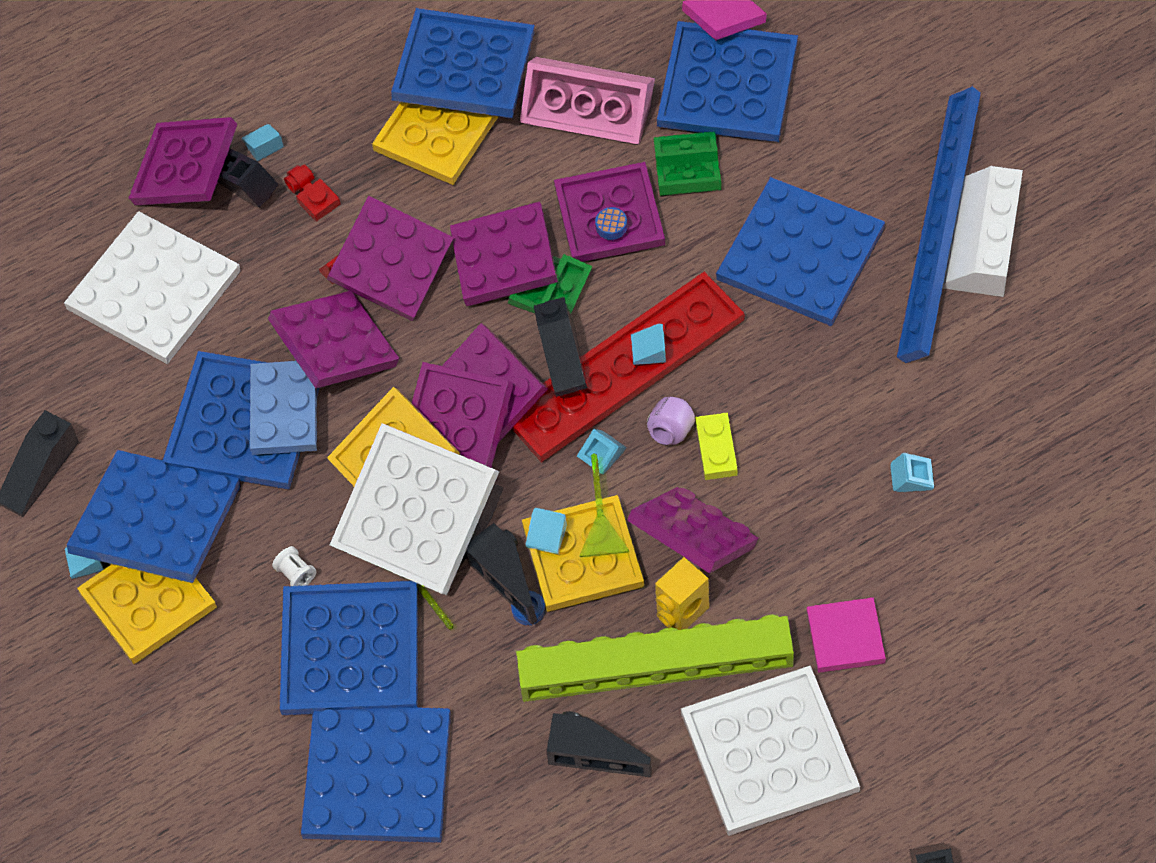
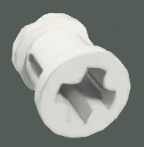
(294, 567)

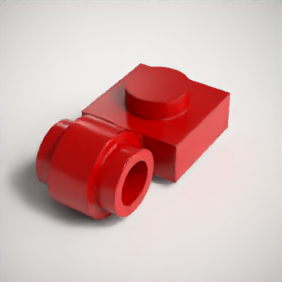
(314, 198)

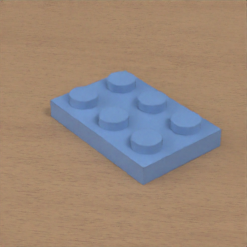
(282, 409)

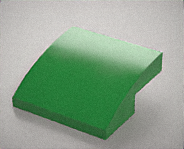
(687, 163)
(571, 280)

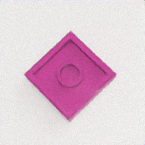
(724, 17)
(845, 635)

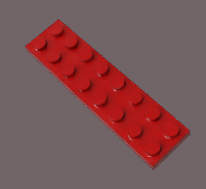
(690, 321)

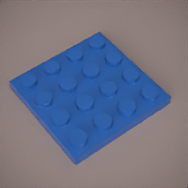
(463, 63)
(728, 83)
(800, 251)
(215, 425)
(153, 516)
(349, 647)
(377, 774)

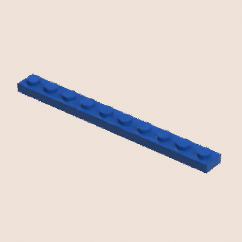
(938, 226)

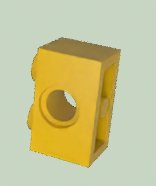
(682, 595)

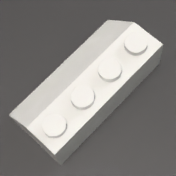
(984, 232)

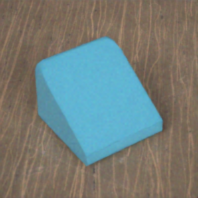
(263, 142)
(648, 345)
(604, 446)
(911, 473)
(546, 530)
(82, 566)

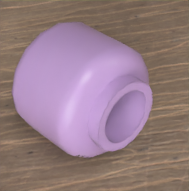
(670, 421)

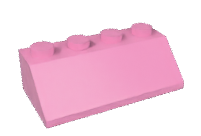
(586, 100)

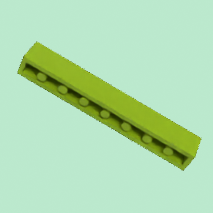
(655, 658)

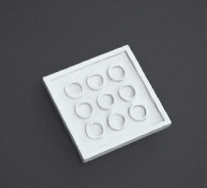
(152, 287)
(414, 508)
(769, 750)

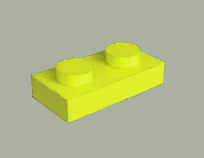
(716, 446)

